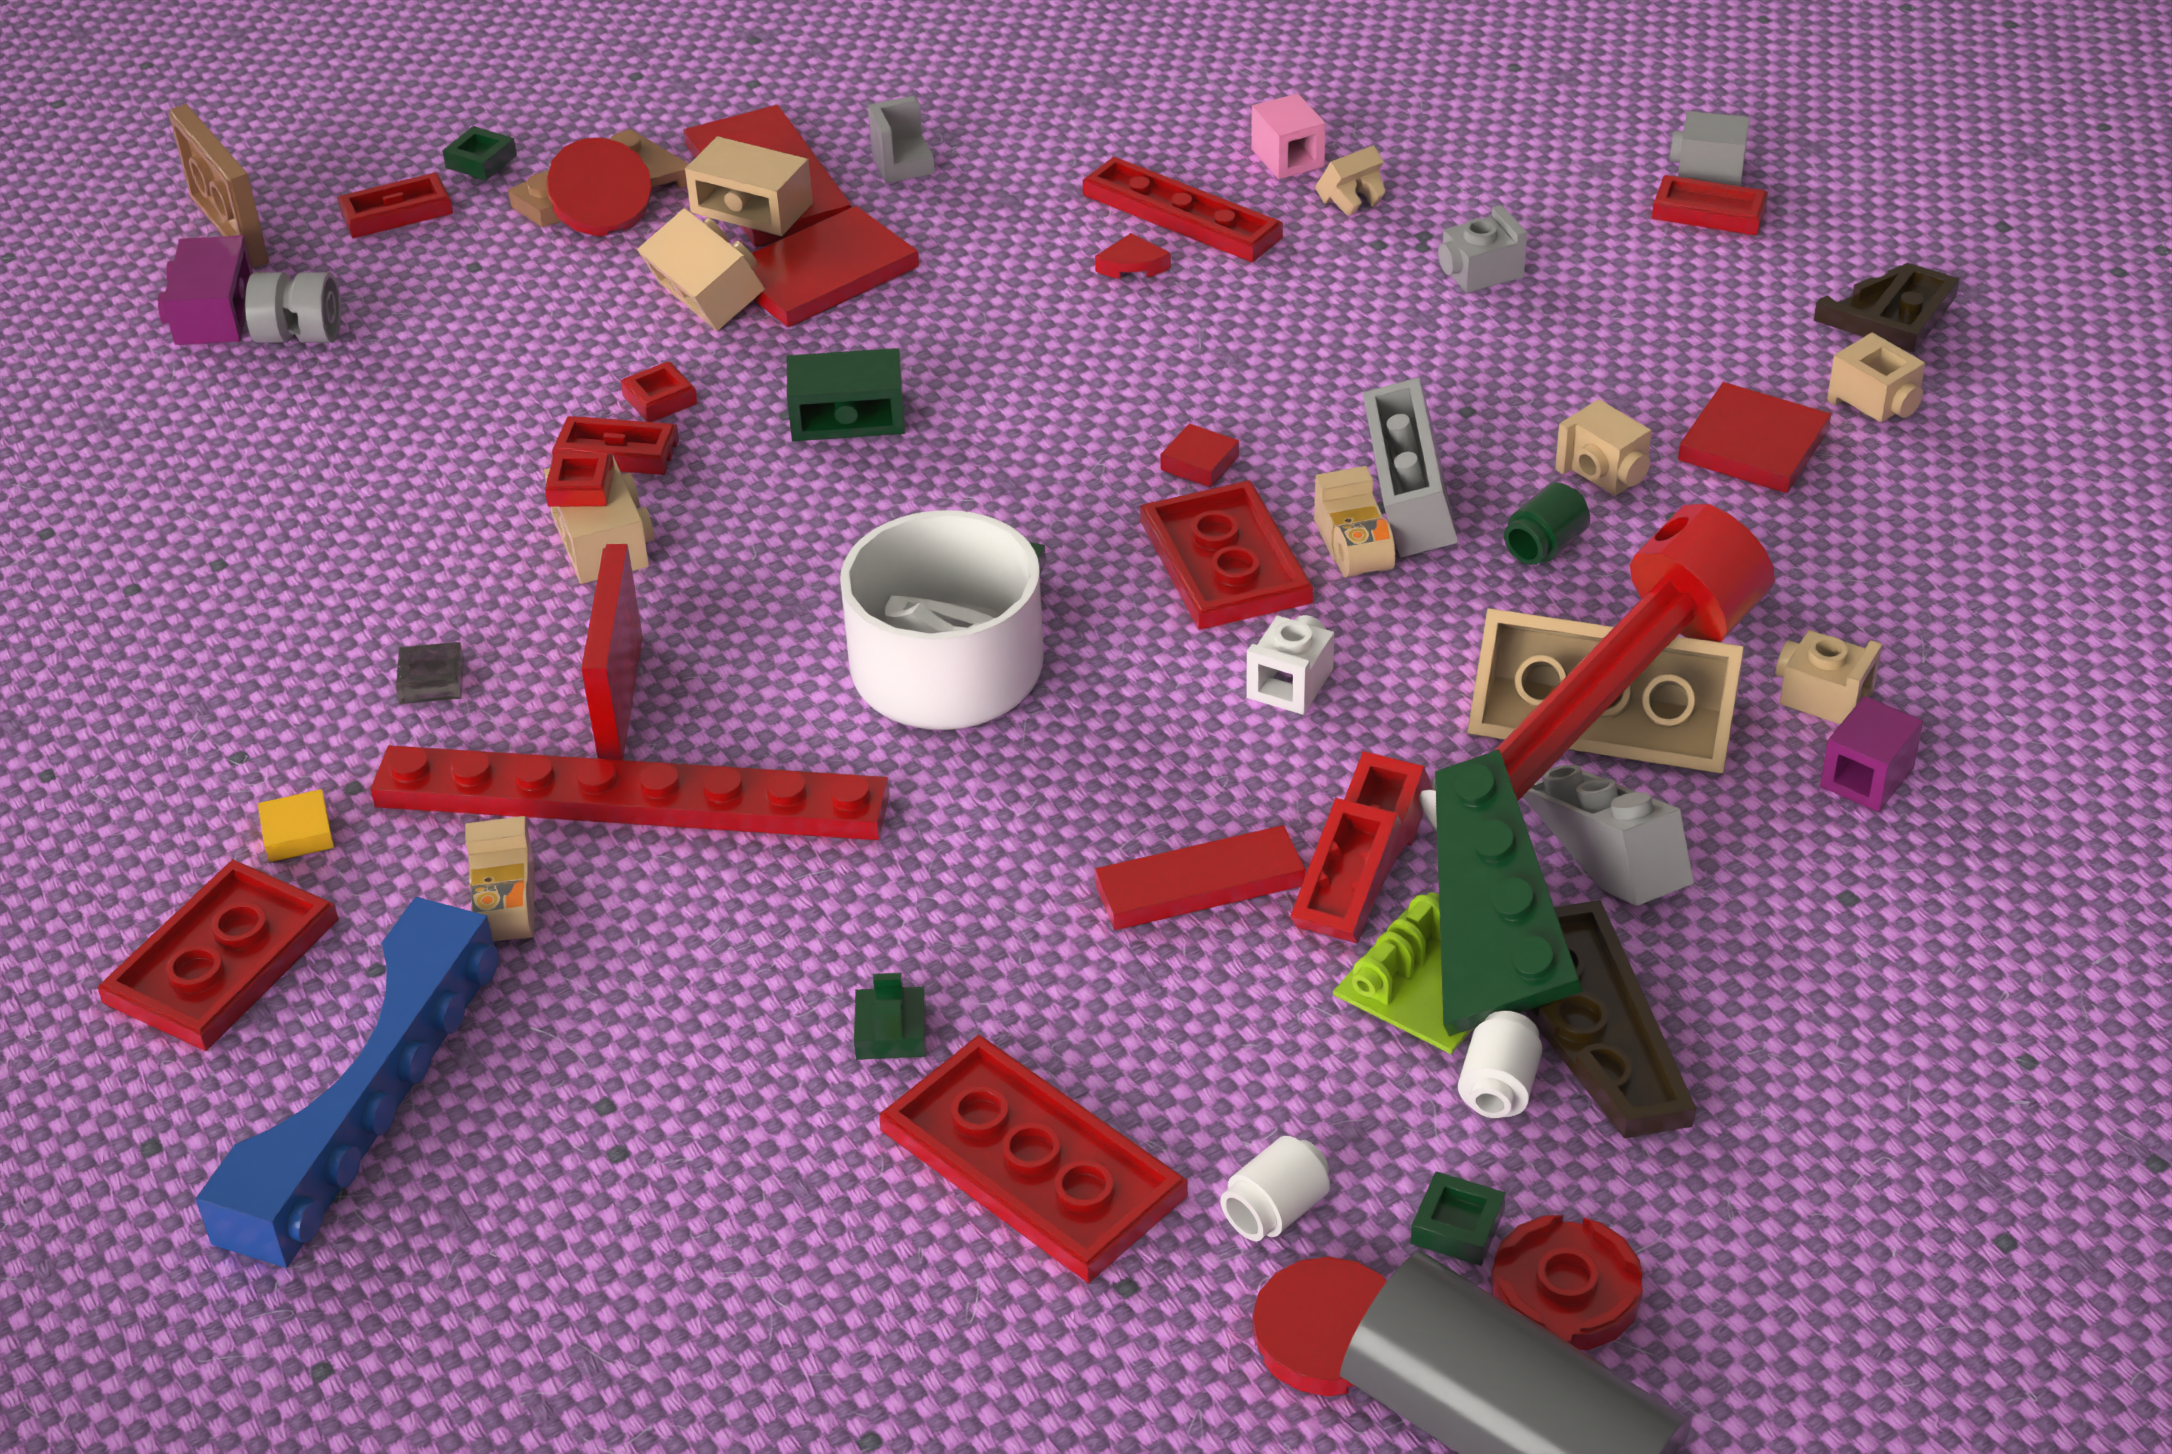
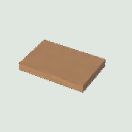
(217, 182)

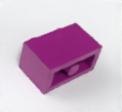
(206, 290)

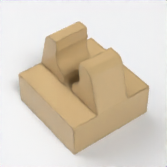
(1350, 175)

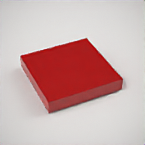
(1754, 437)

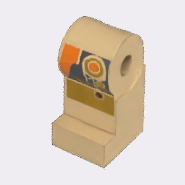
(1352, 522)
(502, 876)

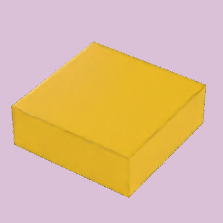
(295, 825)

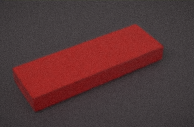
(1199, 877)

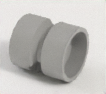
(287, 307)

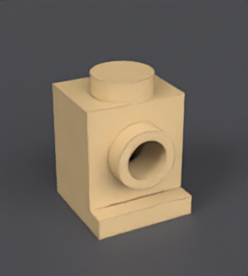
(1877, 378)
(1604, 447)
(1827, 675)

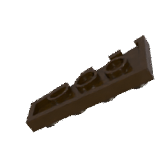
(1611, 1033)

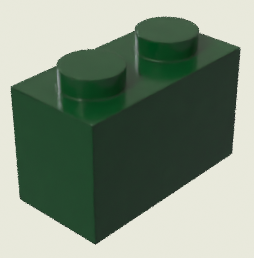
(845, 394)

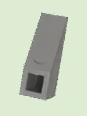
(1615, 833)

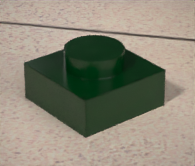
(479, 153)
(1458, 1218)

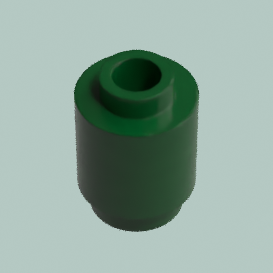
(1546, 524)

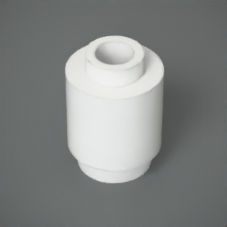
(1501, 1065)
(1276, 1188)

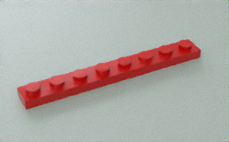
(632, 792)

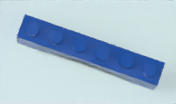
(281, 1182)

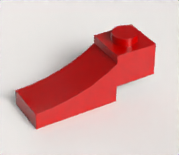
(1360, 846)

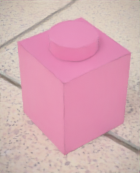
(1288, 136)

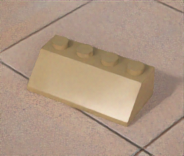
(1668, 716)

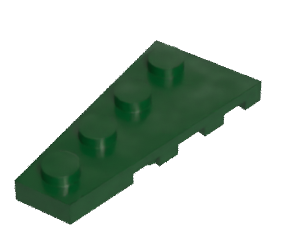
(1495, 909)

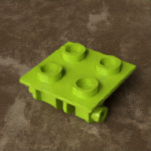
(1403, 976)

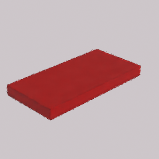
(774, 131)
(1034, 1157)

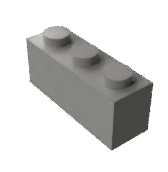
(1409, 468)

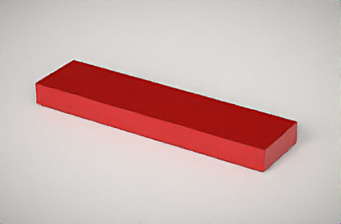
(1183, 209)

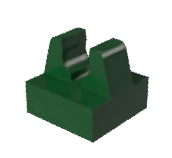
(890, 1019)

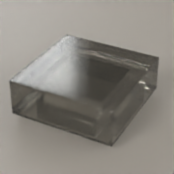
(430, 673)

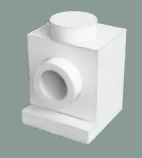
(1294, 647)

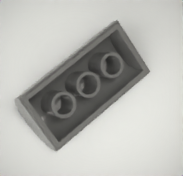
(1495, 1377)

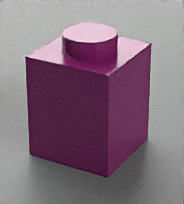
(1871, 753)

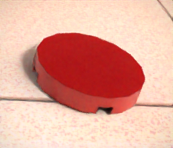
(598, 186)
(1570, 1279)
(1309, 1319)

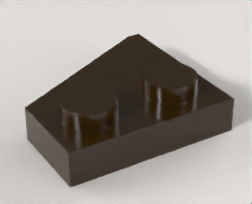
(1895, 306)

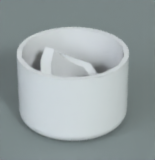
(943, 619)

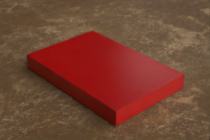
(829, 265)
(1225, 555)
(612, 652)
(218, 954)

